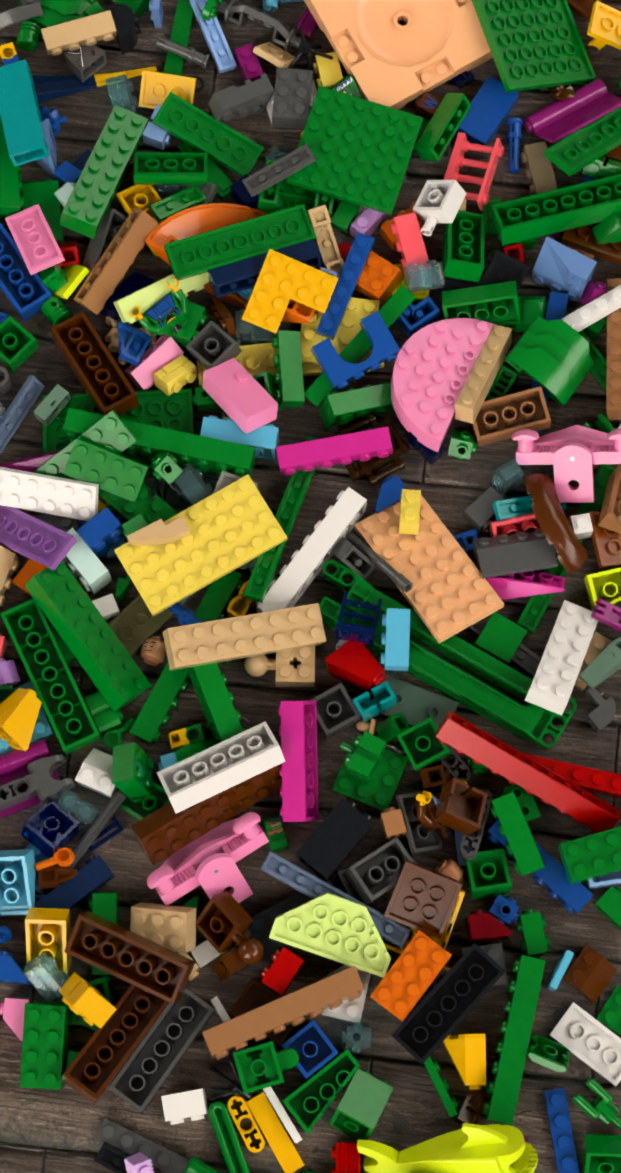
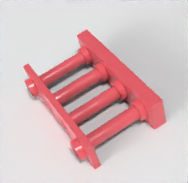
(457, 160)

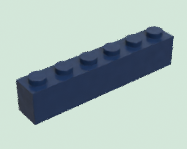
(244, 273)

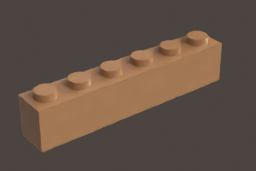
(115, 261)

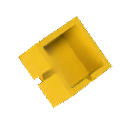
(86, 1001)

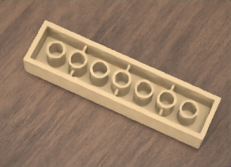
(244, 636)

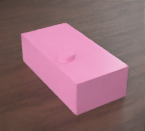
(240, 395)

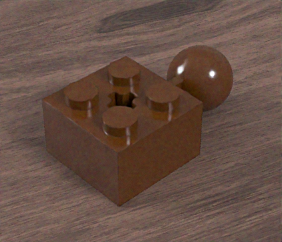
(224, 925)

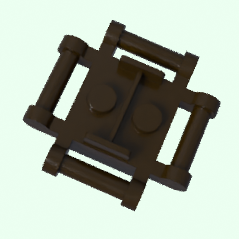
(369, 467)

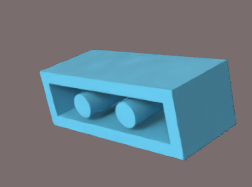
(396, 639)

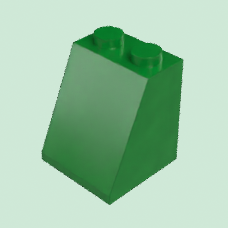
(361, 1105)

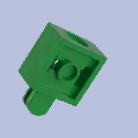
(263, 1066)

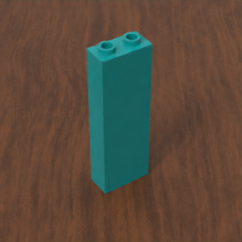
(21, 114)

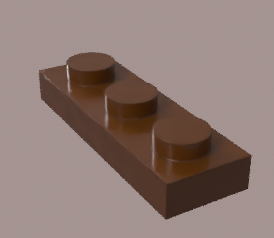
(222, 315)

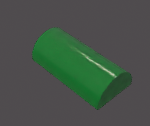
(170, 168)

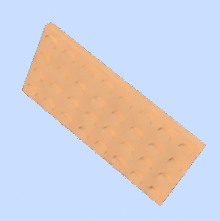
(445, 581)

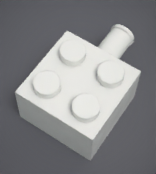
(438, 203)

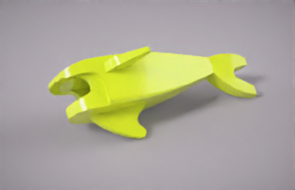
(465, 1150)

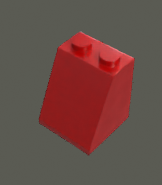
(355, 666)

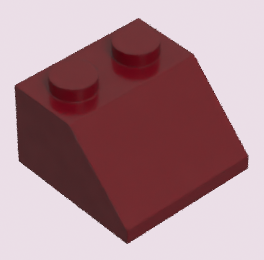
(485, 927)

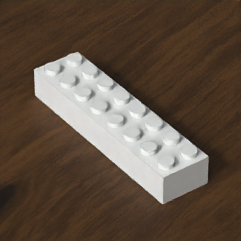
(316, 550)

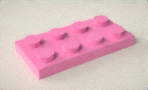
(34, 239)

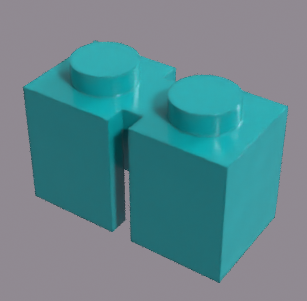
(382, 700)

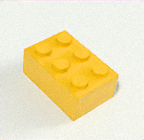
(48, 933)

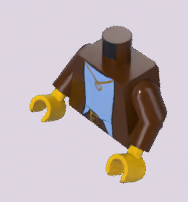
(426, 809)

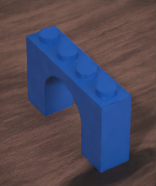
(341, 372)

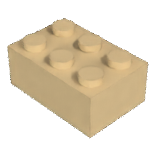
(165, 925)

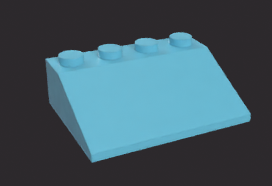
(17, 881)

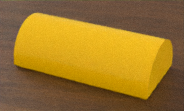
(139, 197)

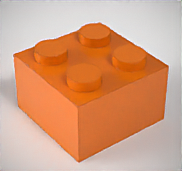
(378, 278)

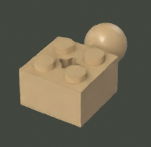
(285, 673)

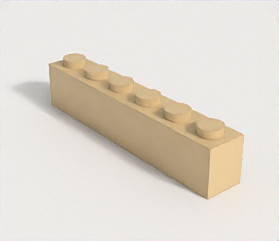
(483, 374)

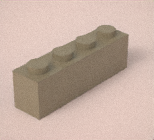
(538, 168)

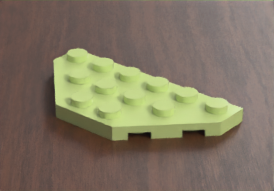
(336, 931)

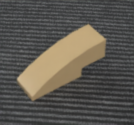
(159, 533)

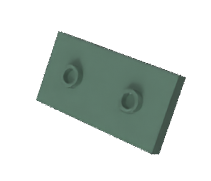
(417, 703)

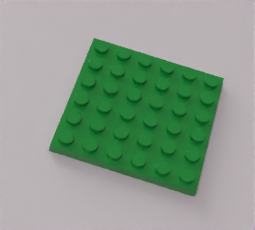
(534, 43)
(357, 150)

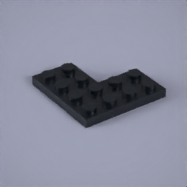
(500, 270)

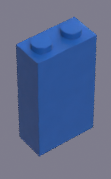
(488, 112)

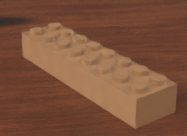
(613, 380)
(282, 1012)

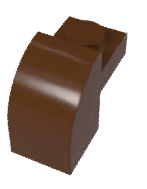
(229, 964)

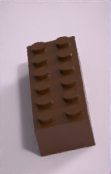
(94, 366)
(129, 957)
(113, 1043)

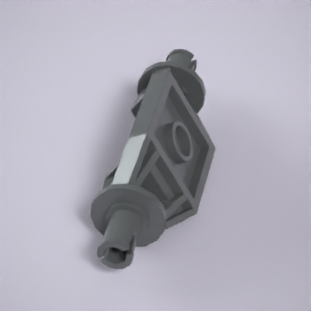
(256, 14)

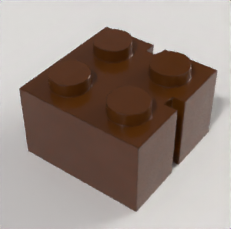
(461, 812)

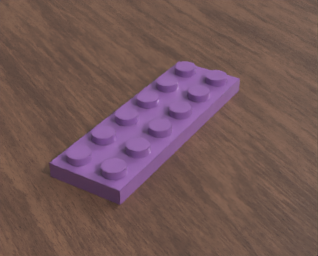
(33, 537)

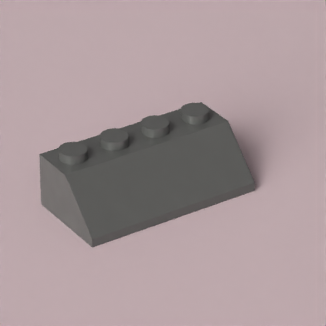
(108, 229)
(513, 553)

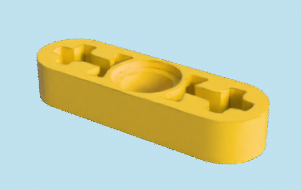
(258, 1135)

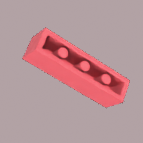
(409, 239)

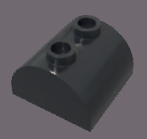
(126, 25)

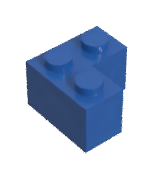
(418, 316)

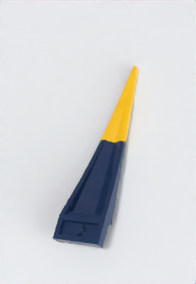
(58, 86)

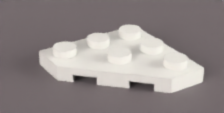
(351, 1010)

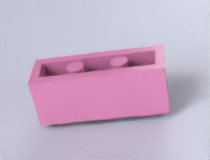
(153, 359)

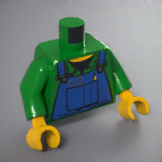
(167, 315)

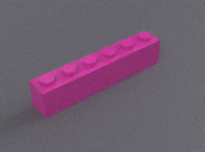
(334, 450)

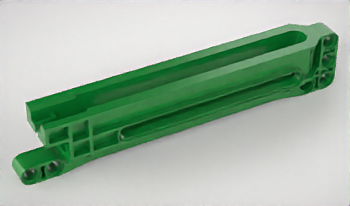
(525, 722)

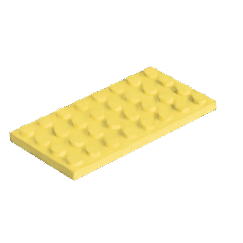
(224, 535)

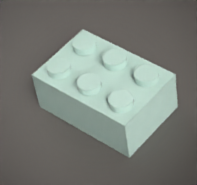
(86, 565)

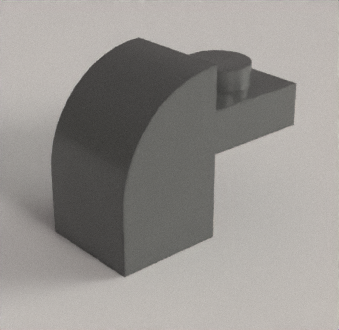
(603, 711)

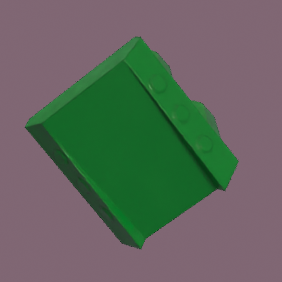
(530, 308)
(548, 1053)

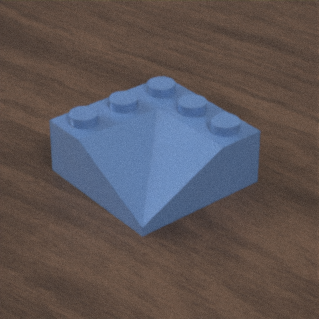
(563, 269)

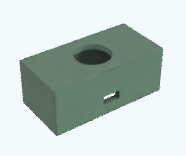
(55, 399)

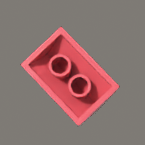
(513, 525)

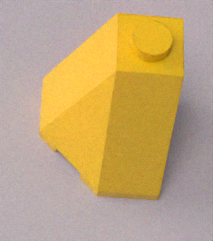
(19, 718)
(469, 1058)

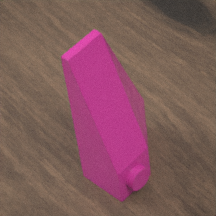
(526, 584)

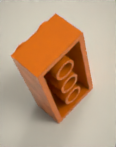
(411, 976)

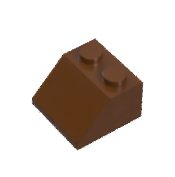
(589, 973)

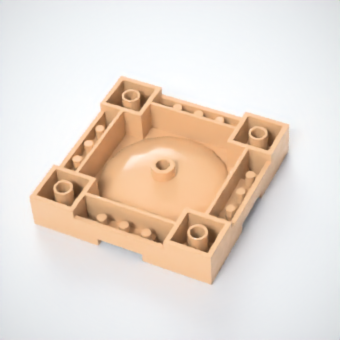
(399, 61)

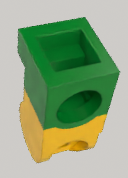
(187, 736)

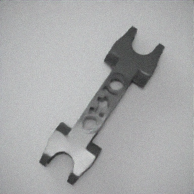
(39, 783)

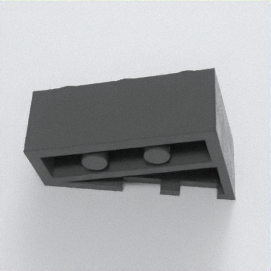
(243, 100)

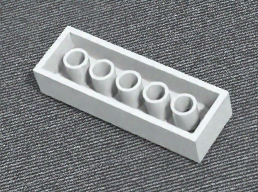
(562, 658)
(221, 767)

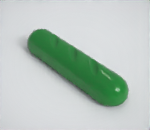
(227, 1138)

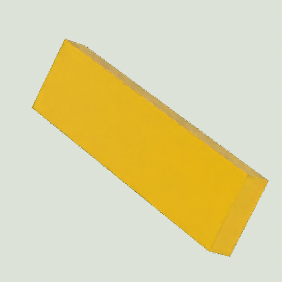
(275, 1133)

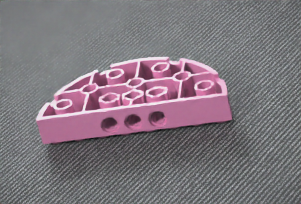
(432, 375)

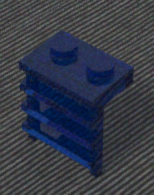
(357, 632)

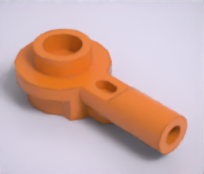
(63, 857)

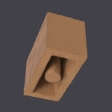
(393, 824)

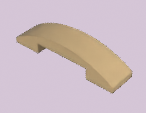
(325, 239)

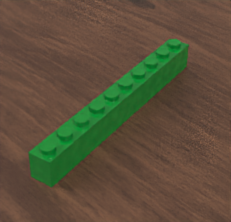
(171, 683)

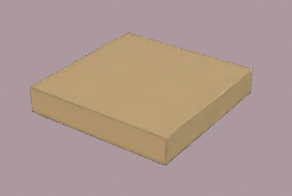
(274, 54)

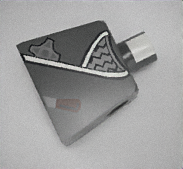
(85, 61)

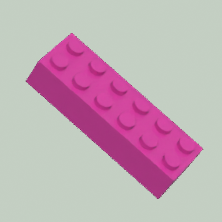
(300, 767)

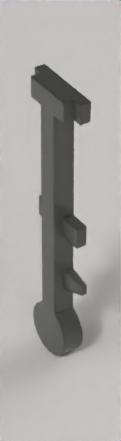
(399, 749)

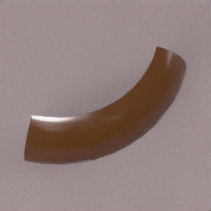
(554, 522)

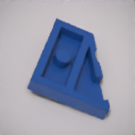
(131, 343)

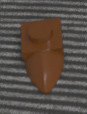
(562, 92)
(54, 875)
(471, 1108)

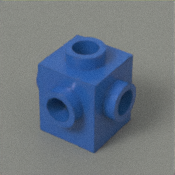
(504, 903)

